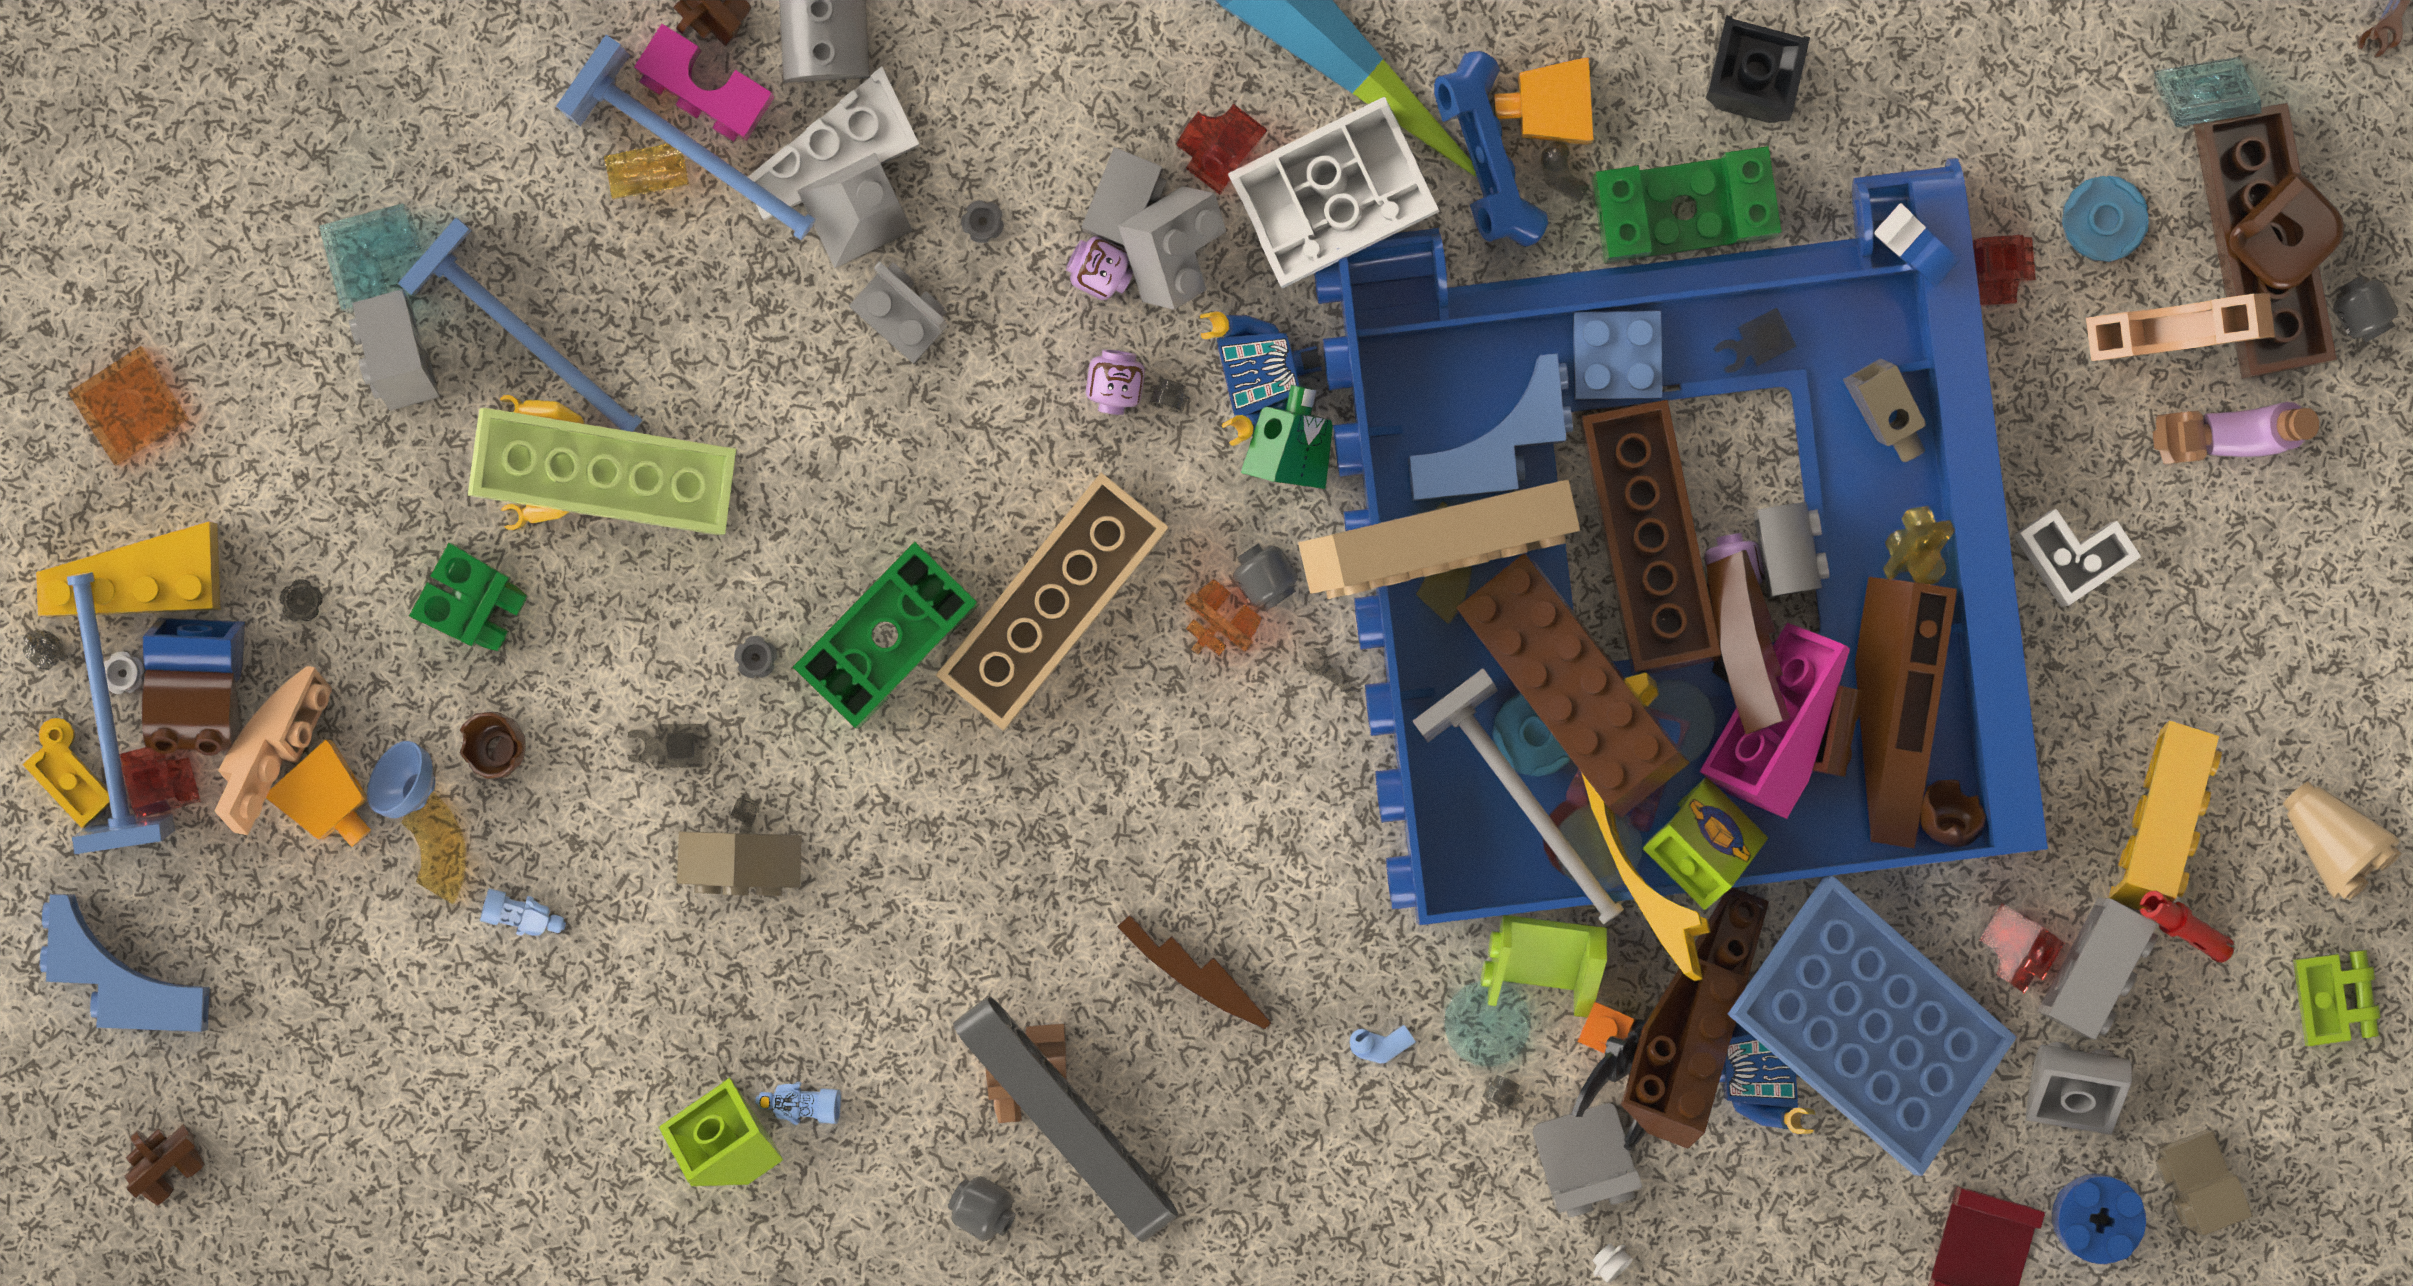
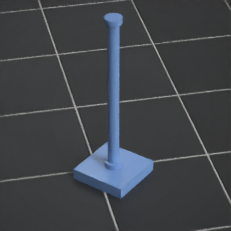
(597, 83)
(441, 262)
(122, 827)

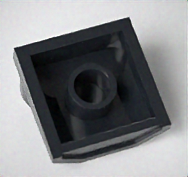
(1756, 71)

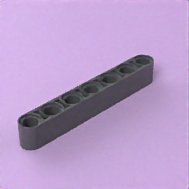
(1065, 1118)

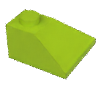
(720, 1140)

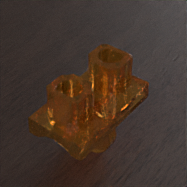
(1206, 604)

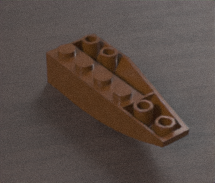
(1901, 681)
(1690, 1027)

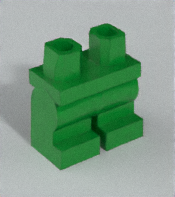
(469, 606)

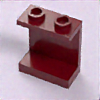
(1984, 1241)

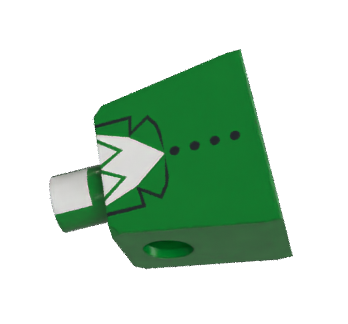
(1291, 443)

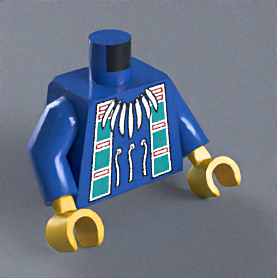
(1256, 367)
(1761, 1084)

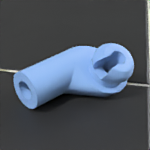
(1378, 1047)

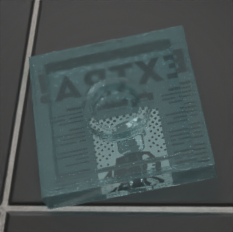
(2207, 92)

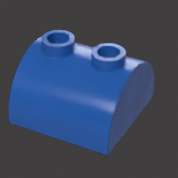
(195, 646)

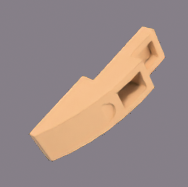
(272, 735)

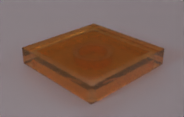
(128, 405)

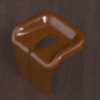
(2263, 252)

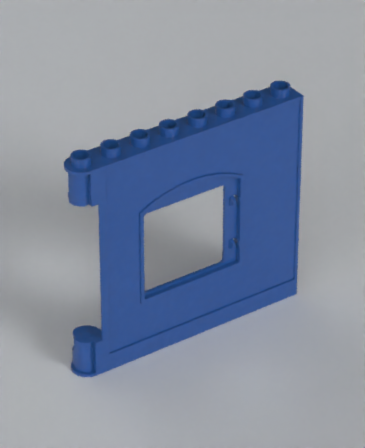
(1454, 361)

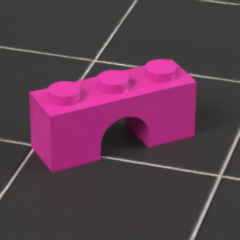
(668, 66)

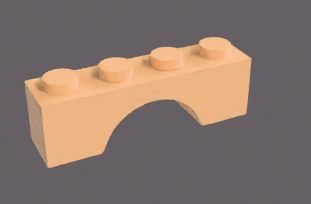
(2180, 327)

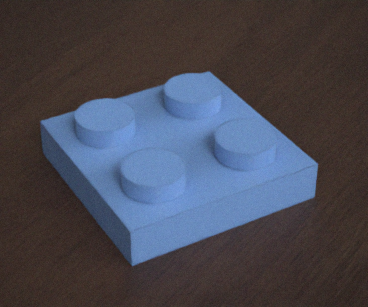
(1617, 355)

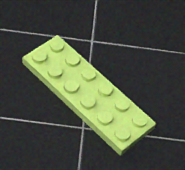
(601, 471)

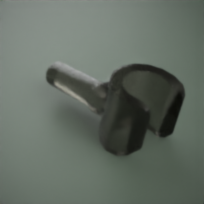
(1331, 674)
(745, 811)

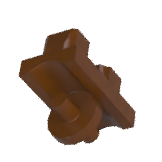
(712, 16)
(147, 1175)

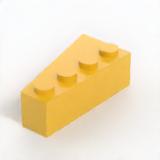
(145, 577)
(2168, 815)

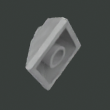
(855, 210)

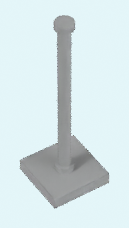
(1459, 710)

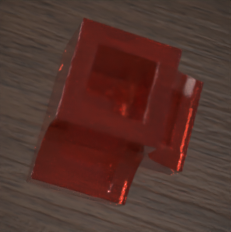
(1220, 145)
(2001, 266)
(158, 783)
(2021, 946)

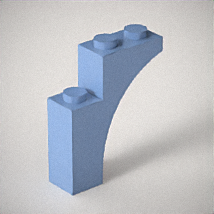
(1490, 461)
(123, 995)

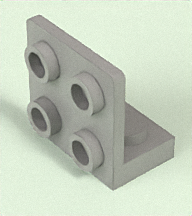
(899, 313)

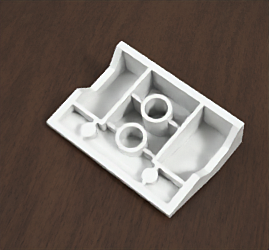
(1333, 192)

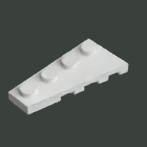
(857, 127)

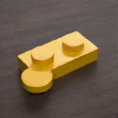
(66, 775)

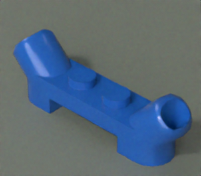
(1501, 209)

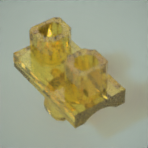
(646, 171)
(1918, 546)

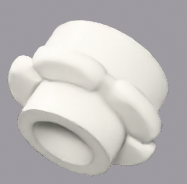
(134, 670)
(1611, 1262)

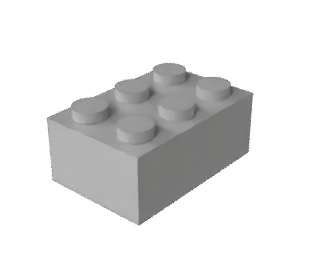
(2099, 968)

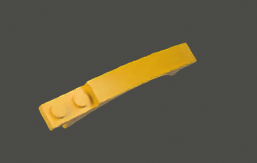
(1671, 923)

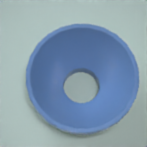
(401, 780)

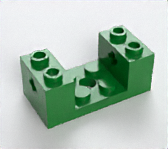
(1731, 198)
(922, 606)

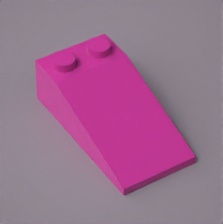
(1777, 762)

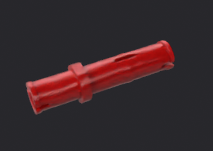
(2177, 920)

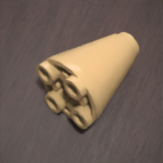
(2339, 840)

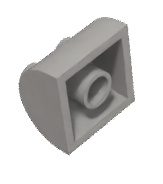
(824, 40)
(1789, 549)
(2078, 1088)

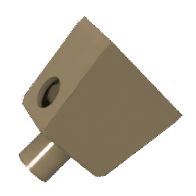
(1877, 393)

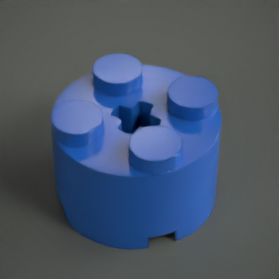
(2111, 1240)

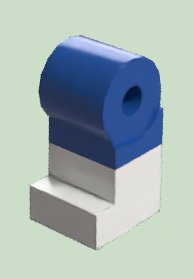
(1916, 245)

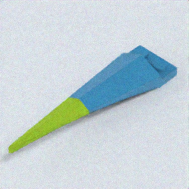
(1336, 48)

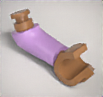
(2236, 434)

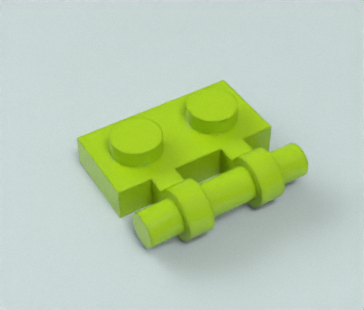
(2324, 1001)

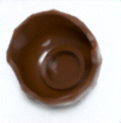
(478, 734)
(1951, 815)

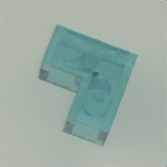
(358, 246)

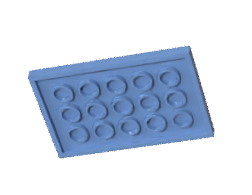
(1872, 1025)

